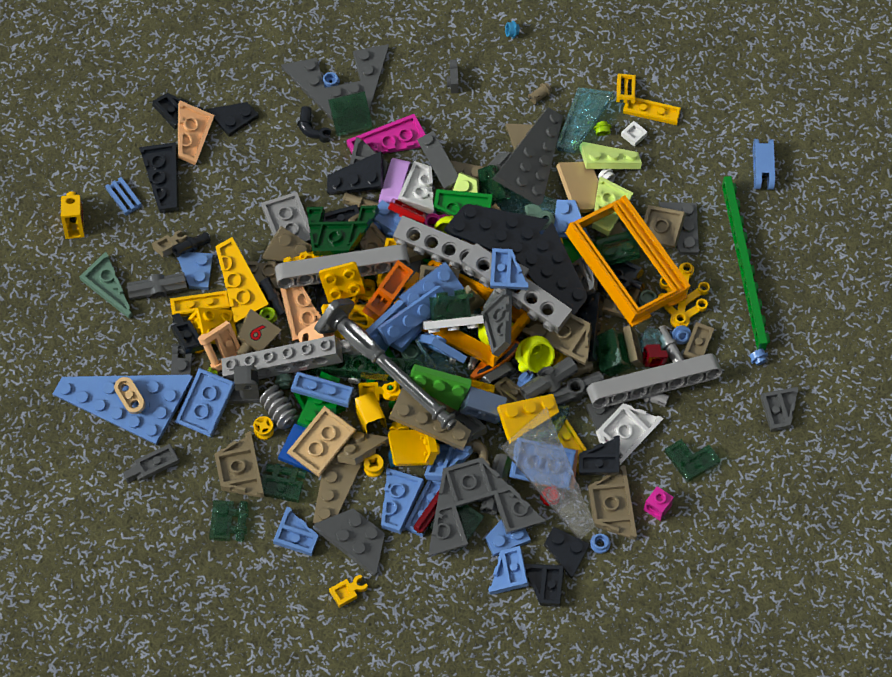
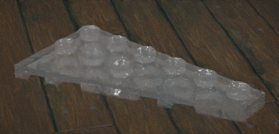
(545, 464)

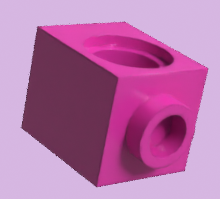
(658, 503)

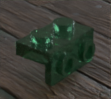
(450, 306)

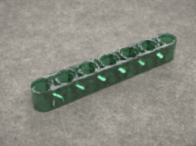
(369, 371)

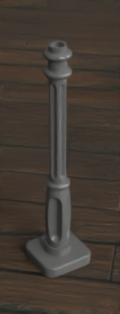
(337, 318)

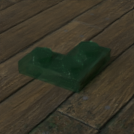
(691, 464)

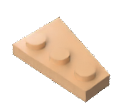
(192, 131)
(299, 310)

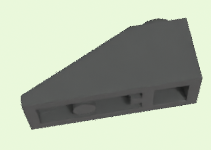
(438, 159)

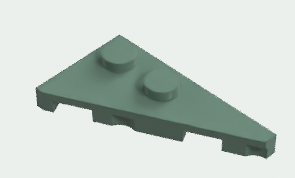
(104, 282)

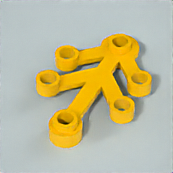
(680, 312)

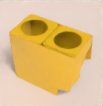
(369, 410)

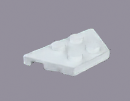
(631, 425)

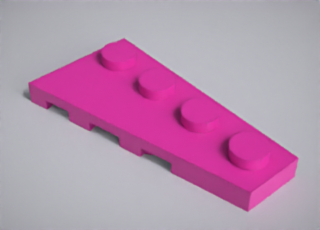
(392, 137)

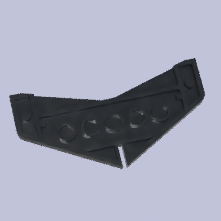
(541, 253)

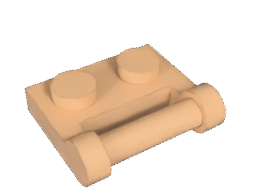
(225, 341)

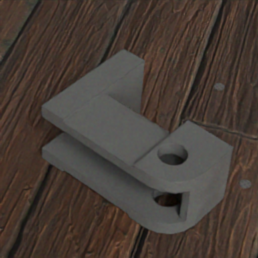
(246, 385)

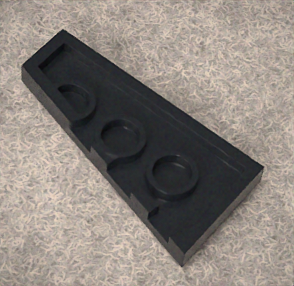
(591, 312)

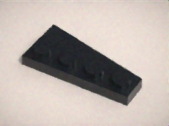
(162, 172)

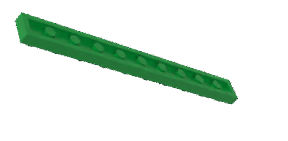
(746, 269)

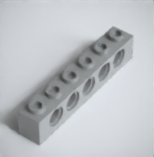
(408, 227)
(554, 322)
(287, 358)

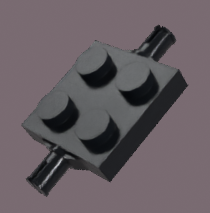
(628, 275)

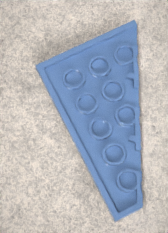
(99, 398)

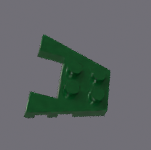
(338, 237)

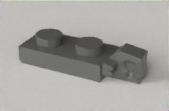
(151, 464)

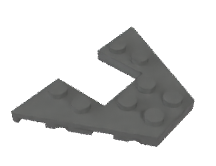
(369, 68)
(469, 484)

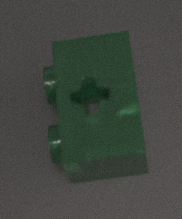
(612, 352)

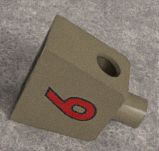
(256, 333)

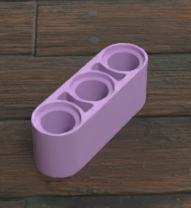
(394, 179)

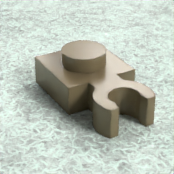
(164, 245)

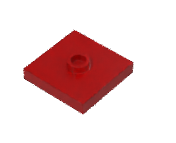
(406, 210)

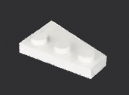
(418, 188)
(453, 324)

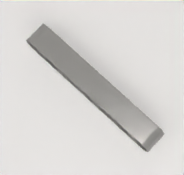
(369, 263)
(654, 381)

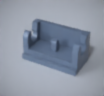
(482, 405)

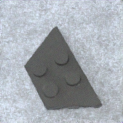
(354, 537)

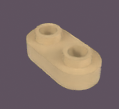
(130, 396)

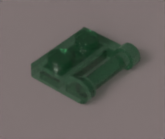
(618, 252)

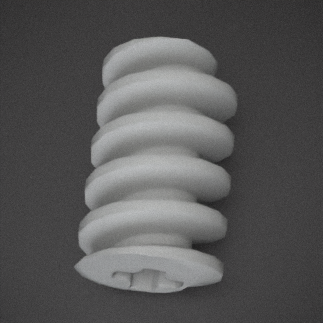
(278, 407)

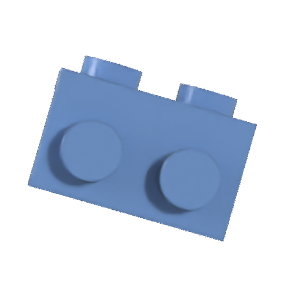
(386, 220)

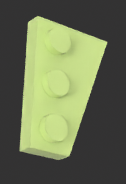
(606, 157)
(607, 193)

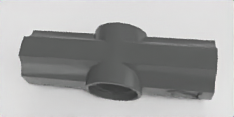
(156, 286)
(549, 378)
(565, 394)
(502, 466)

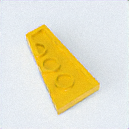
(239, 281)

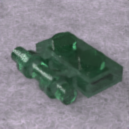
(280, 487)
(221, 520)

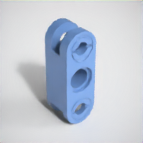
(763, 163)

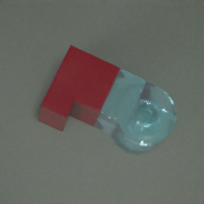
(651, 349)

